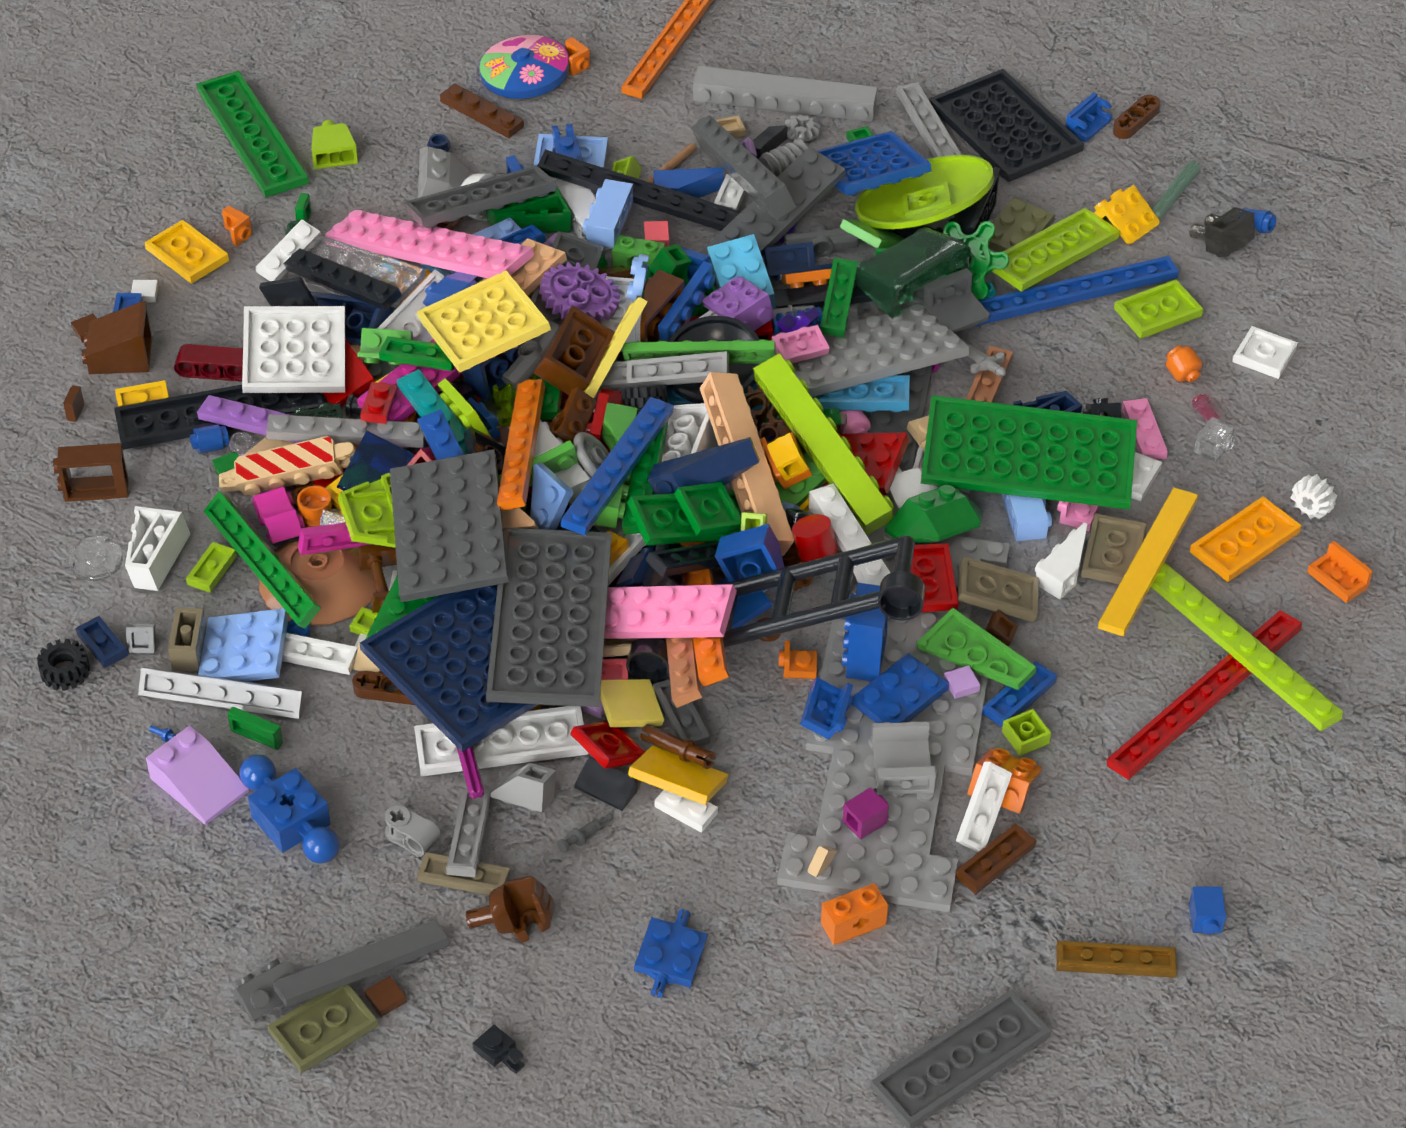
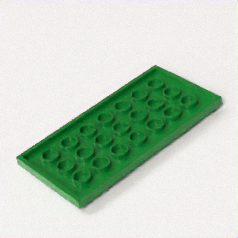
(1030, 452)

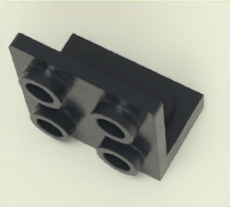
(287, 293)

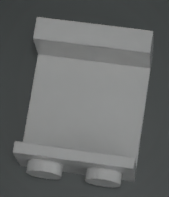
(902, 758)

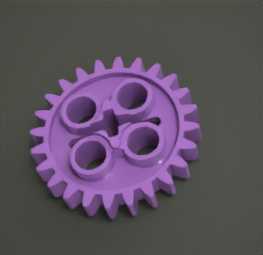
(579, 288)

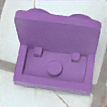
(741, 301)

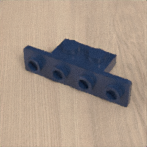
(791, 259)

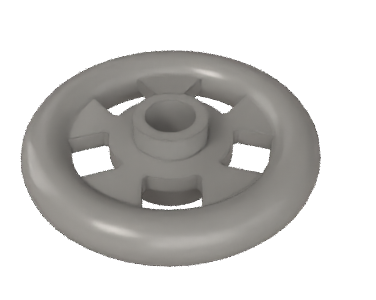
(592, 456)

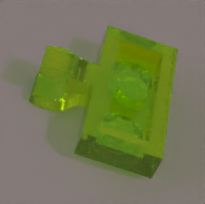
(503, 401)

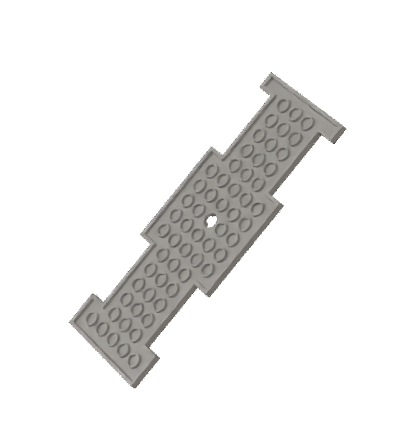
(899, 851)

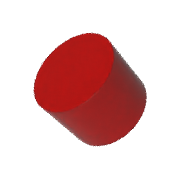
(814, 537)

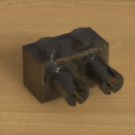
(1225, 232)

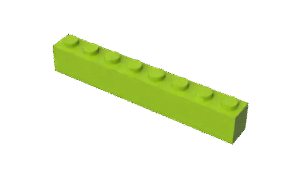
(823, 443)

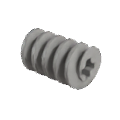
(782, 157)

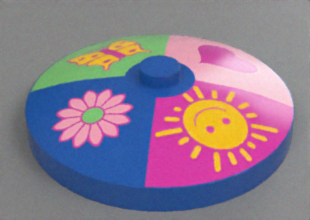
(524, 66)

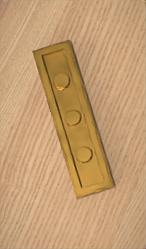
(1116, 959)

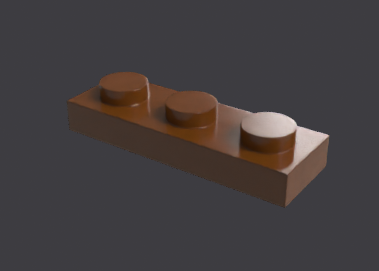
(995, 858)

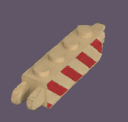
(287, 466)

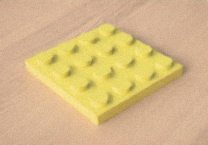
(483, 321)

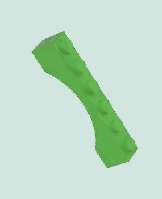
(615, 423)

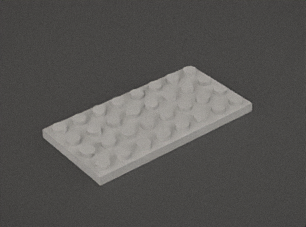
(880, 349)

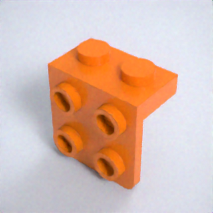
(1023, 772)

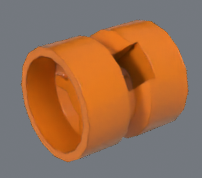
(311, 504)

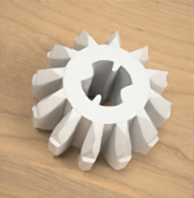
(1313, 496)

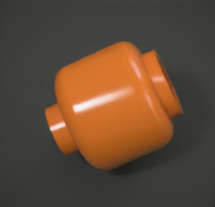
(1184, 364)

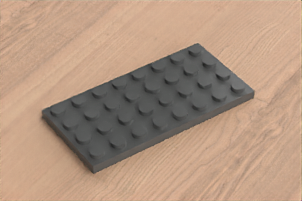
(550, 619)

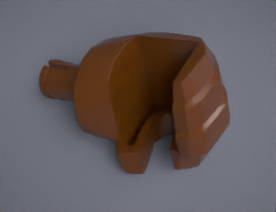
(515, 907)

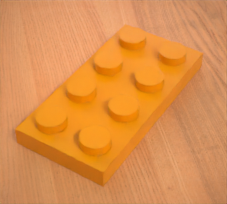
(1245, 539)

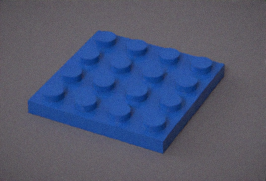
(876, 162)

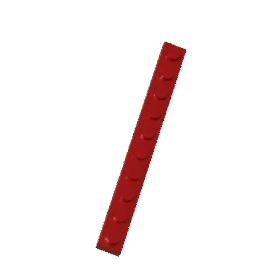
(1196, 701)

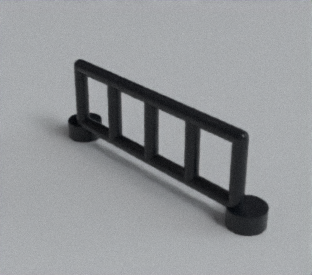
(898, 598)

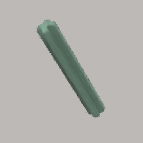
(1175, 189)

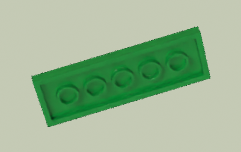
(664, 522)

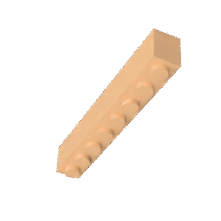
(732, 422)

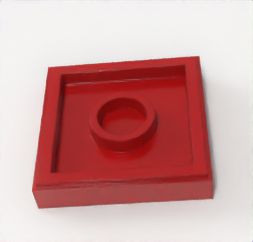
(607, 744)

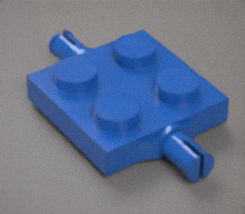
(670, 952)

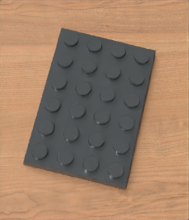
(448, 526)

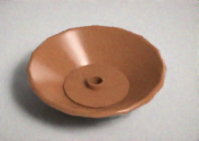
(331, 580)

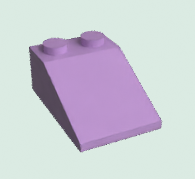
(195, 775)

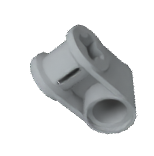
(412, 833)

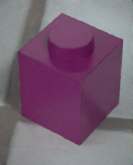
(865, 813)

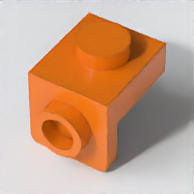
(578, 56)
(237, 224)

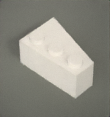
(154, 545)

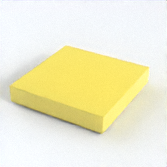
(630, 703)

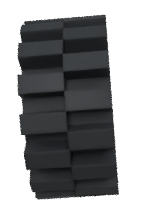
(639, 396)
(63, 676)

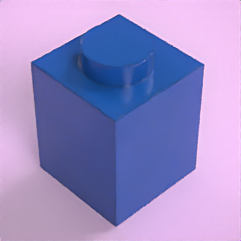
(1207, 910)

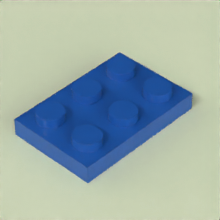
(900, 692)

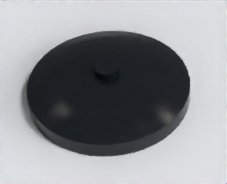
(719, 329)

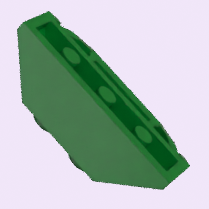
(935, 516)

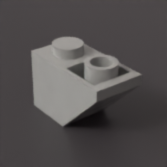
(528, 787)

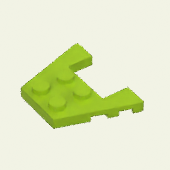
(369, 512)

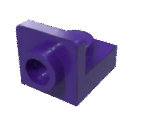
(803, 319)

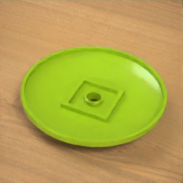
(936, 195)

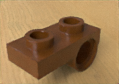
(574, 416)

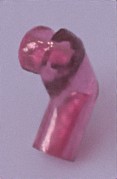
(1201, 405)

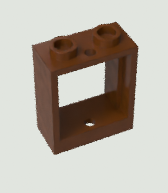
(91, 487)

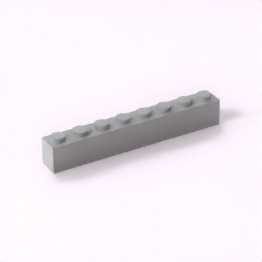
(784, 93)

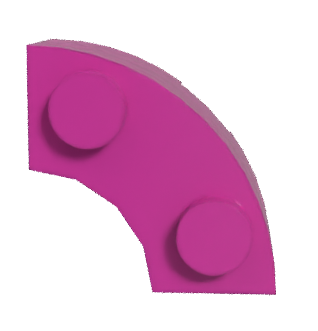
(277, 513)

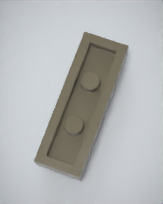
(487, 877)

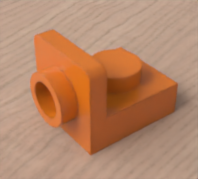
(798, 662)

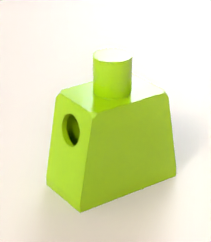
(333, 145)

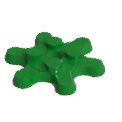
(983, 258)

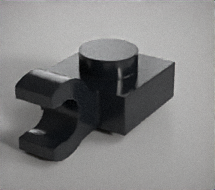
(498, 1047)

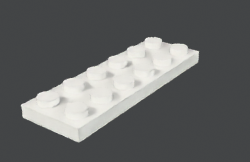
(528, 738)

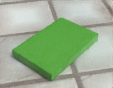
(874, 236)

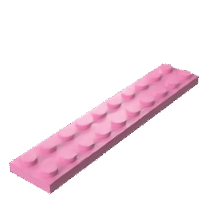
(430, 246)

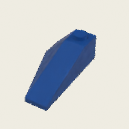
(448, 286)

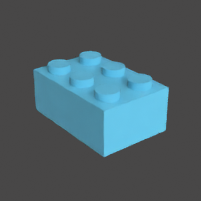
(742, 259)

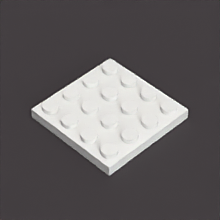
(294, 349)

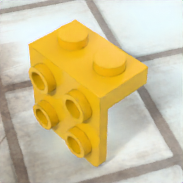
(1128, 214)

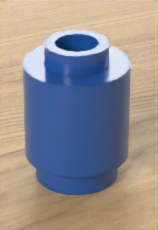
(209, 438)

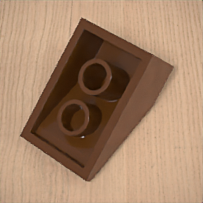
(660, 294)
(574, 351)

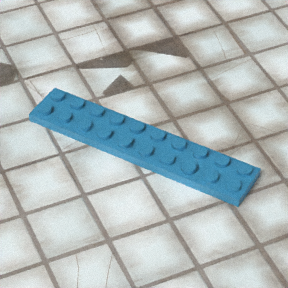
(881, 394)

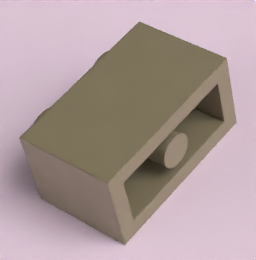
(187, 639)

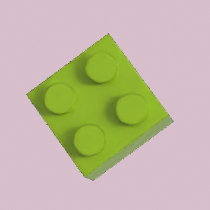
(1026, 732)

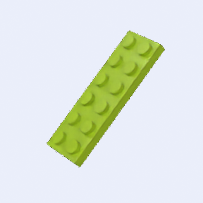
(1056, 248)

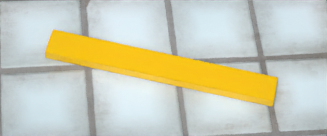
(1148, 562)

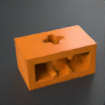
(854, 914)

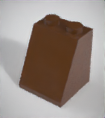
(119, 342)

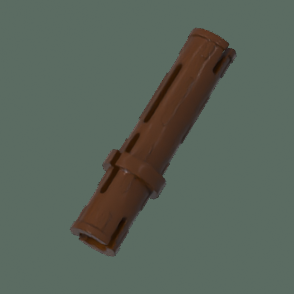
(686, 750)

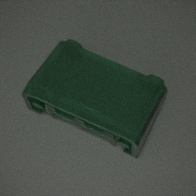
(909, 266)

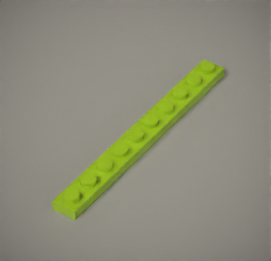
(1246, 649)

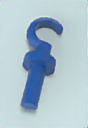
(166, 734)

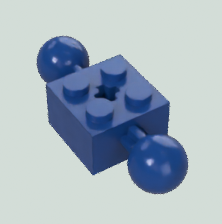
(289, 809)

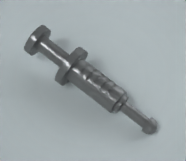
(579, 835)

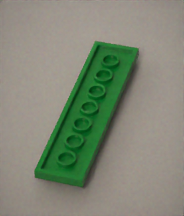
(252, 134)

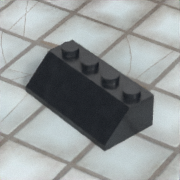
(980, 211)

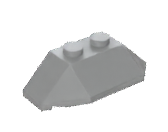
(439, 171)

